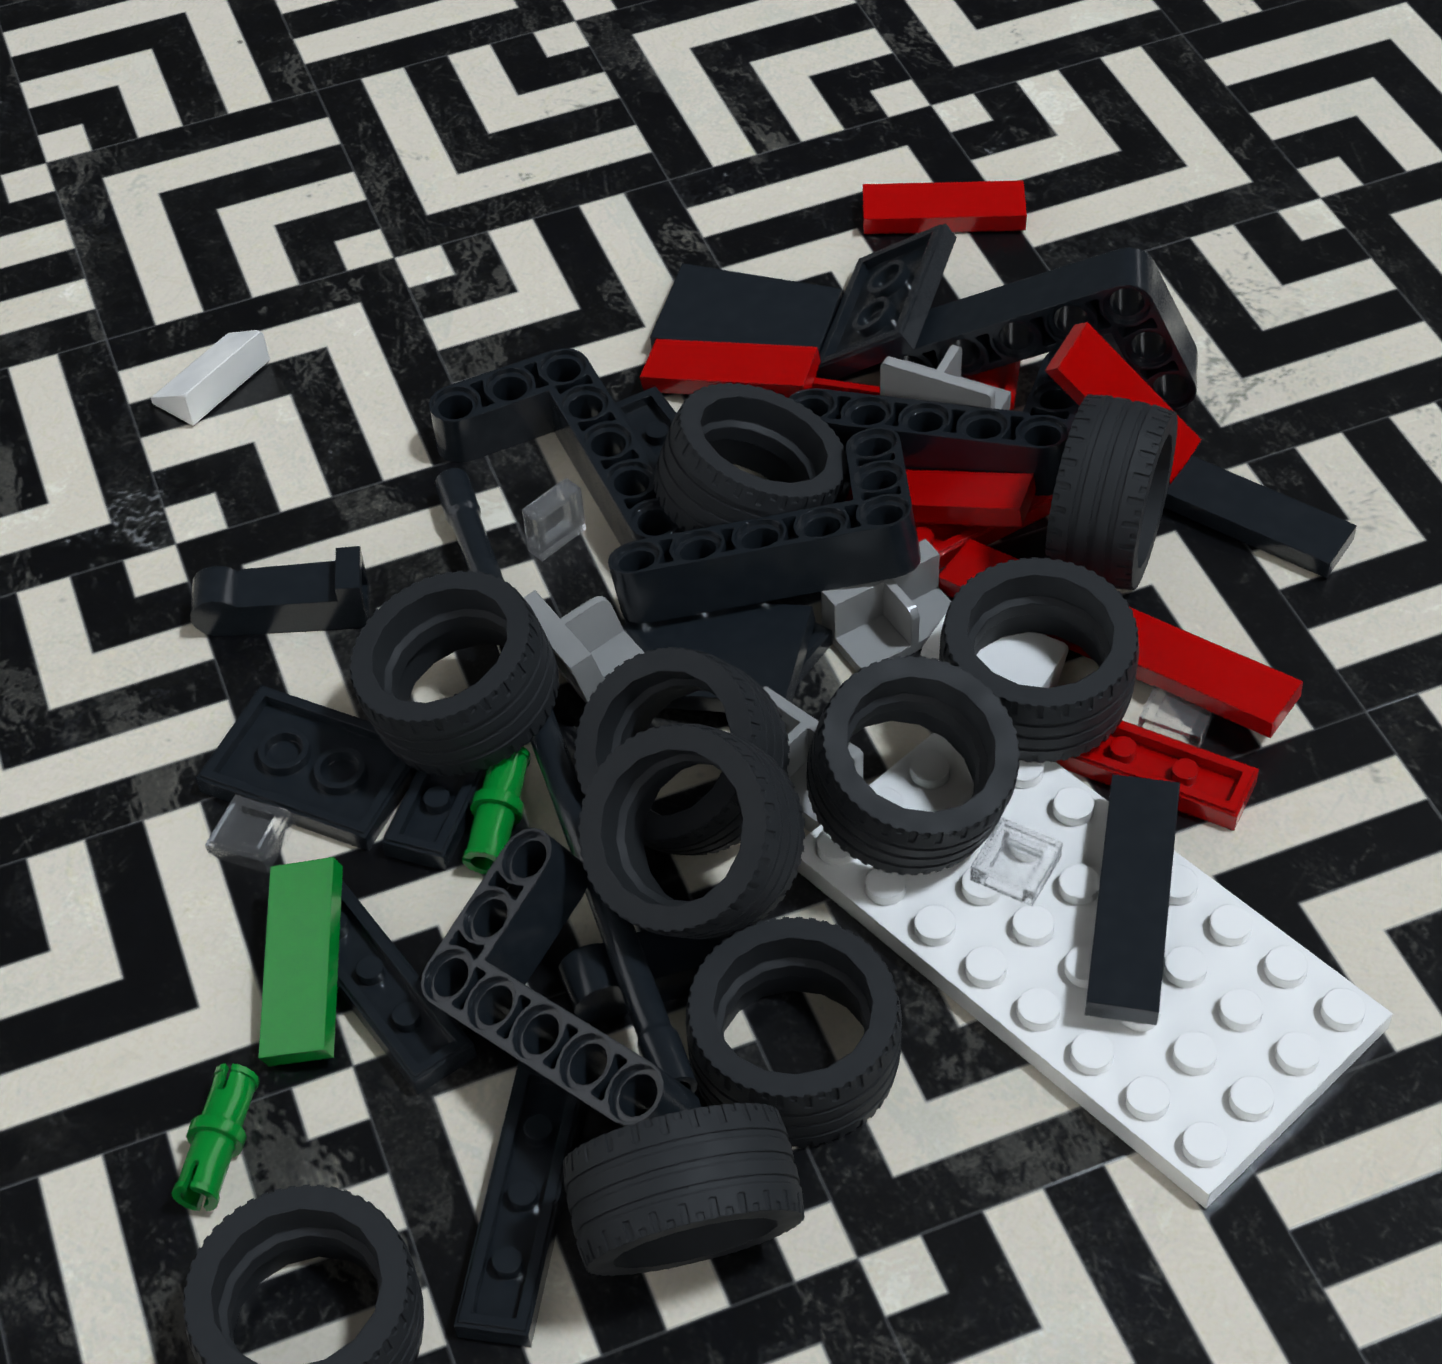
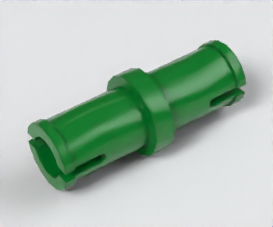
(496, 811)
(215, 1137)

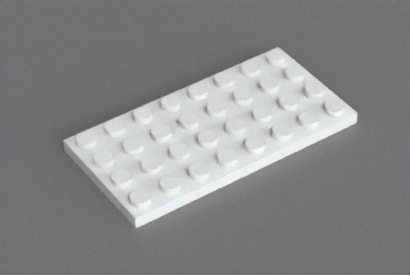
(1245, 1011)

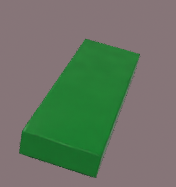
(301, 962)

